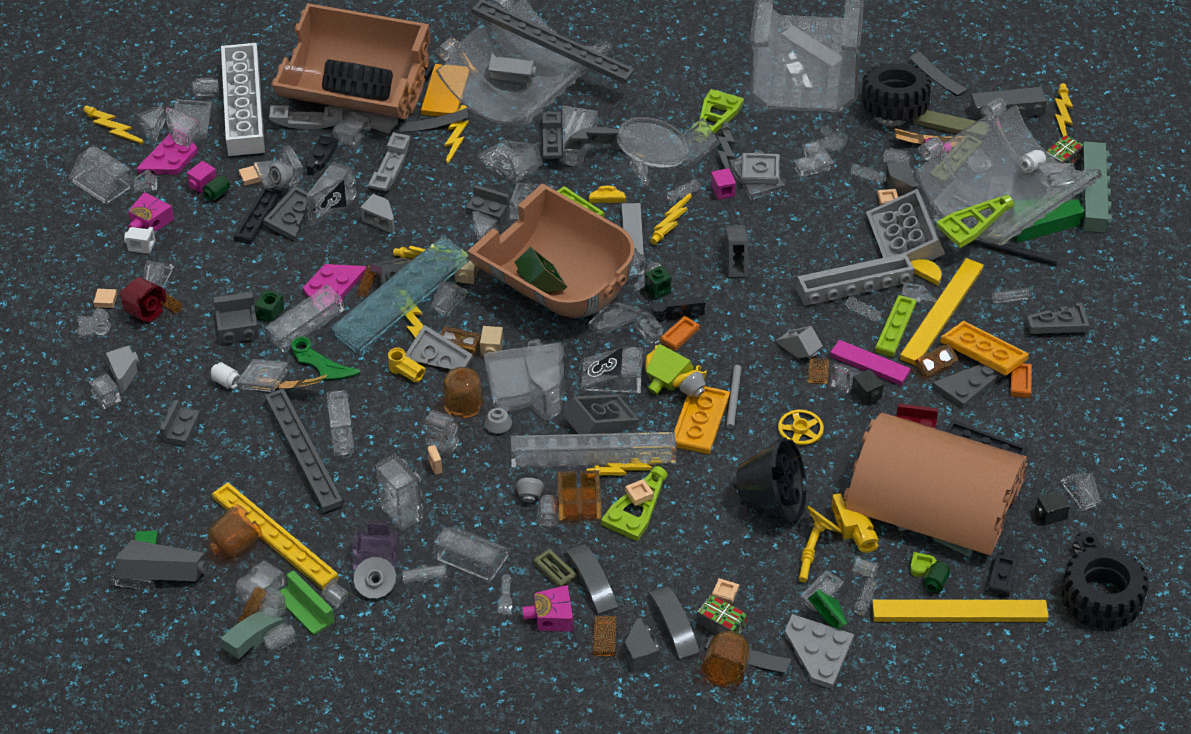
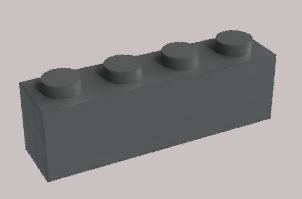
(1029, 101)

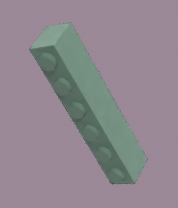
(1096, 196)

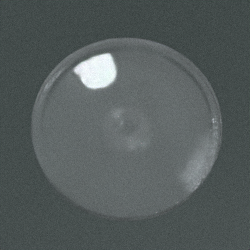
(653, 142)

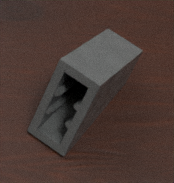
(737, 251)

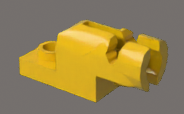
(854, 525)

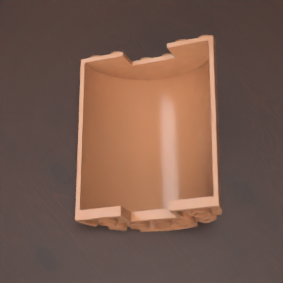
(356, 39)
(935, 482)

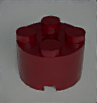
(143, 299)

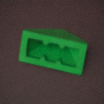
(828, 608)

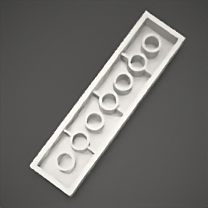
(242, 99)

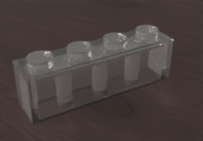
(305, 317)

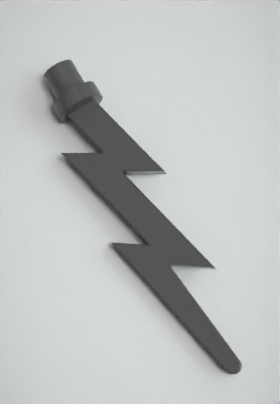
(725, 141)

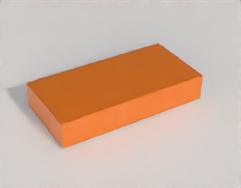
(679, 333)
(1021, 381)

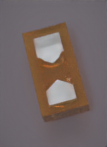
(467, 340)
(936, 360)

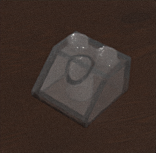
(548, 391)

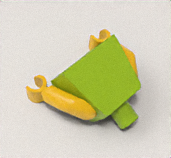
(668, 369)

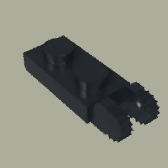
(678, 308)

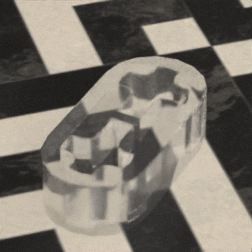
(652, 325)

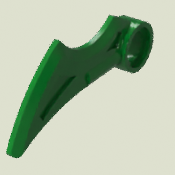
(324, 365)

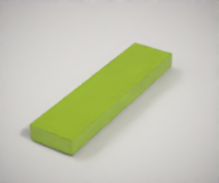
(895, 326)

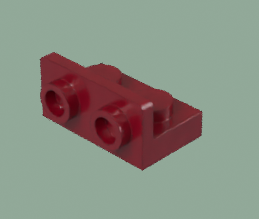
(918, 414)

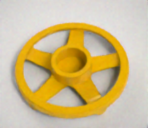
(801, 426)

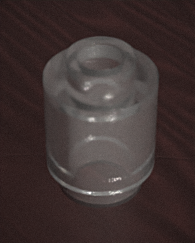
(206, 86)
(895, 155)
(548, 511)
(279, 637)

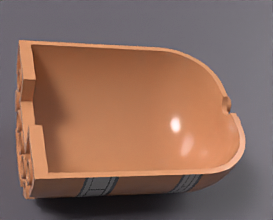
(583, 246)

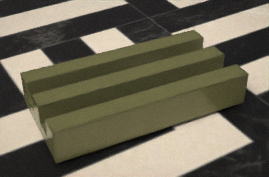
(548, 568)

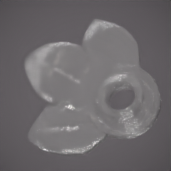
(95, 324)

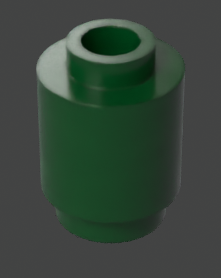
(216, 188)
(936, 577)

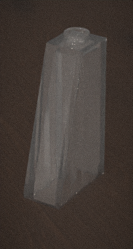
(572, 121)

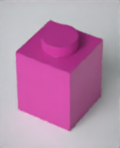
(200, 175)
(723, 184)

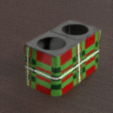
(720, 616)

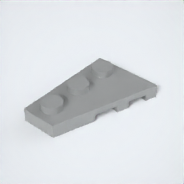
(437, 351)

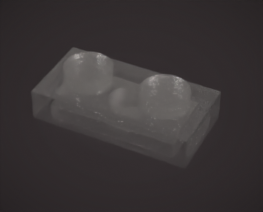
(827, 583)

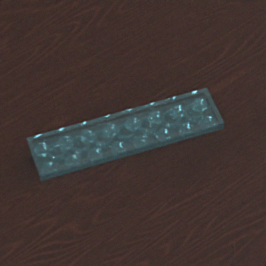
(400, 294)

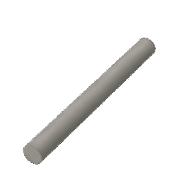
(733, 397)

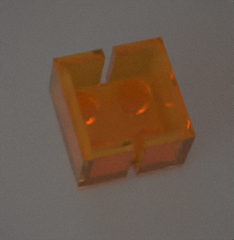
(579, 501)

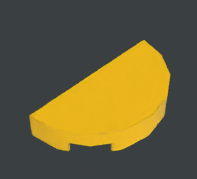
(607, 194)
(927, 270)

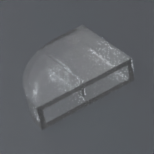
(511, 370)

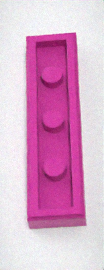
(866, 360)

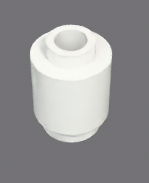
(1029, 161)
(224, 375)

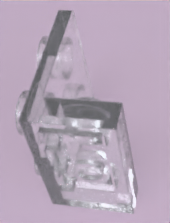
(288, 158)

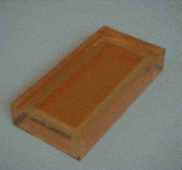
(604, 636)

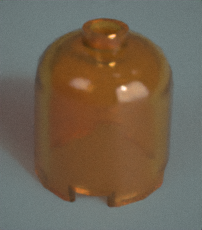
(462, 392)
(233, 532)
(726, 659)

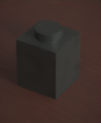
(867, 387)
(1052, 508)

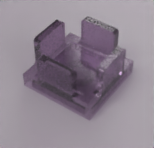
(375, 543)

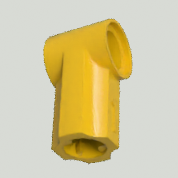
(401, 364)

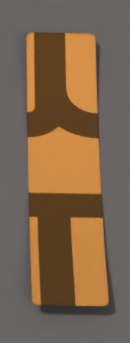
(916, 138)
(290, 384)

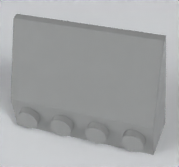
(905, 228)

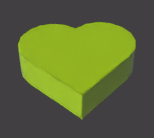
(921, 564)

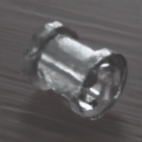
(865, 568)

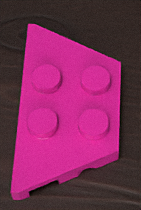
(168, 158)
(338, 277)

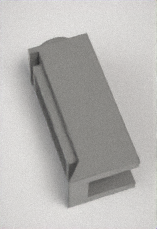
(512, 69)

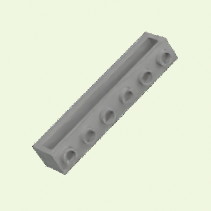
(854, 279)

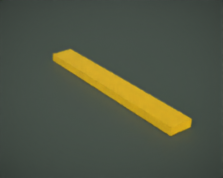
(942, 311)
(279, 538)
(960, 611)

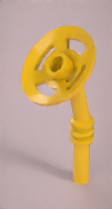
(808, 553)

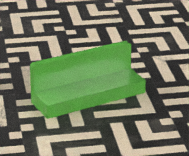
(306, 604)

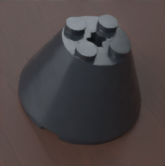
(773, 480)

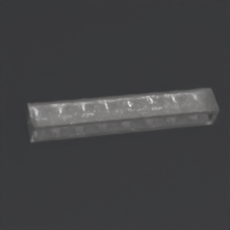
(593, 449)

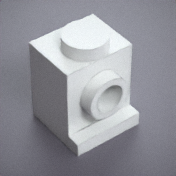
(140, 239)

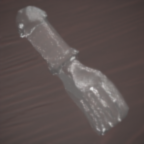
(505, 601)

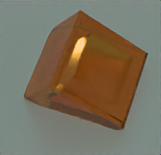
(818, 370)

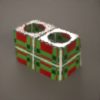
(1066, 150)

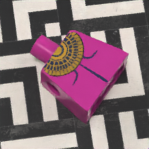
(150, 213)
(551, 610)

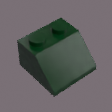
(539, 271)

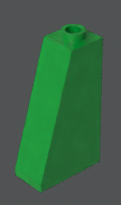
(1063, 218)

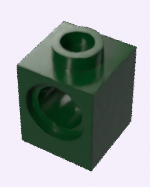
(658, 282)
(269, 306)

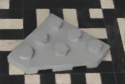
(818, 649)

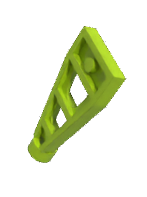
(722, 101)
(960, 233)
(628, 524)

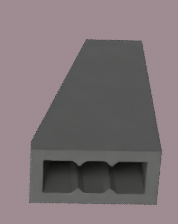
(158, 562)

